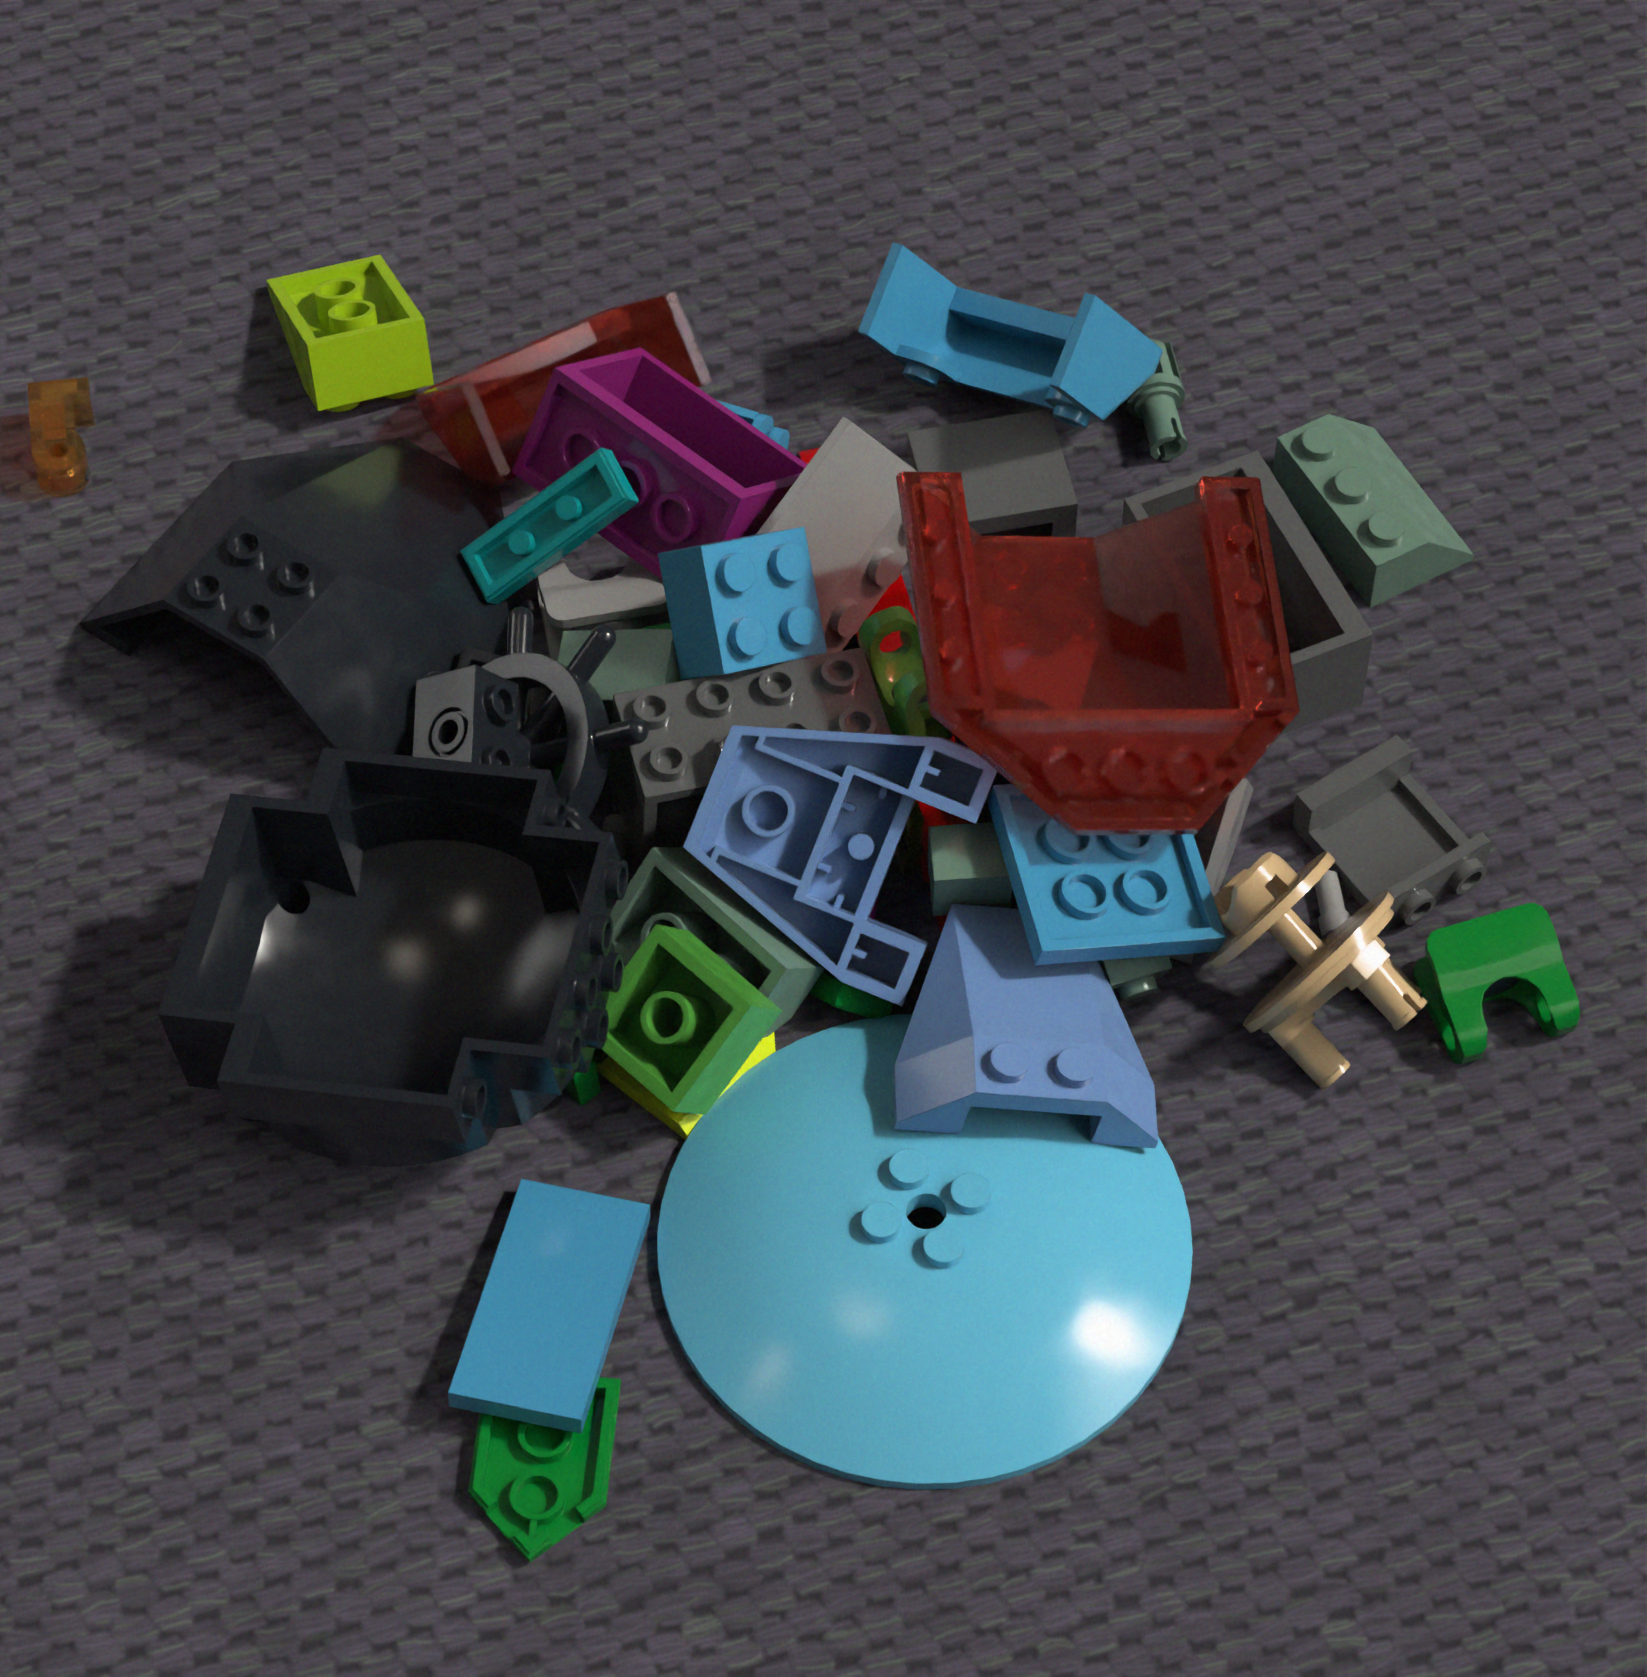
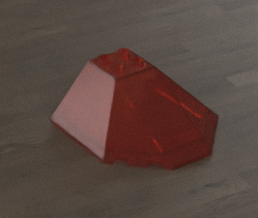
(1109, 669)

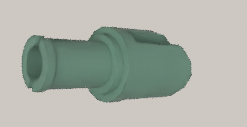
(1157, 406)

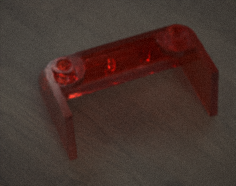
(490, 408)

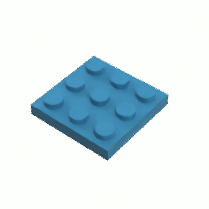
(1102, 892)

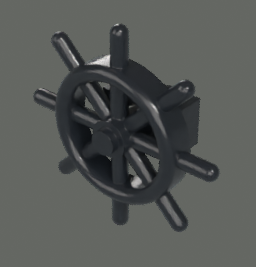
(486, 716)

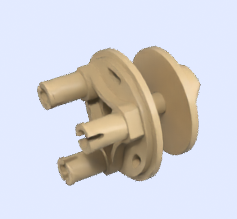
(1349, 956)

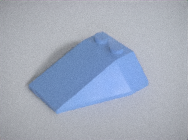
(1018, 1037)

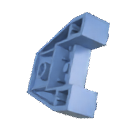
(811, 828)

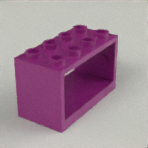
(686, 455)

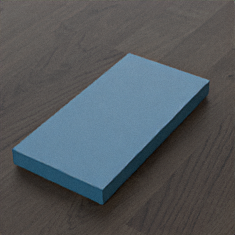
(550, 1306)

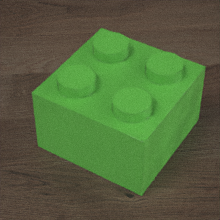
(684, 1020)

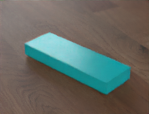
(549, 526)

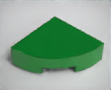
(849, 998)

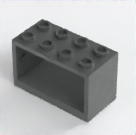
(1315, 605)
(689, 720)

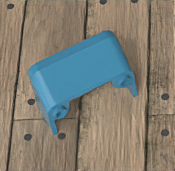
(1006, 348)

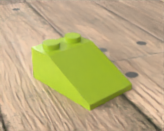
(352, 333)

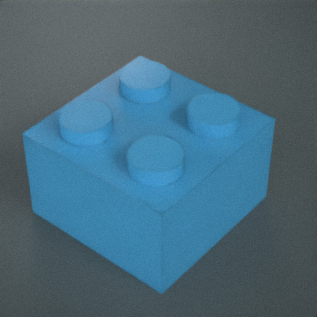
(742, 603)

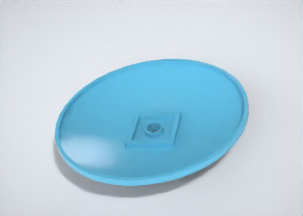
(899, 1343)

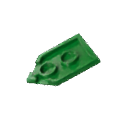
(541, 1478)

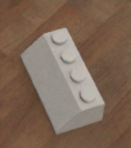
(851, 527)

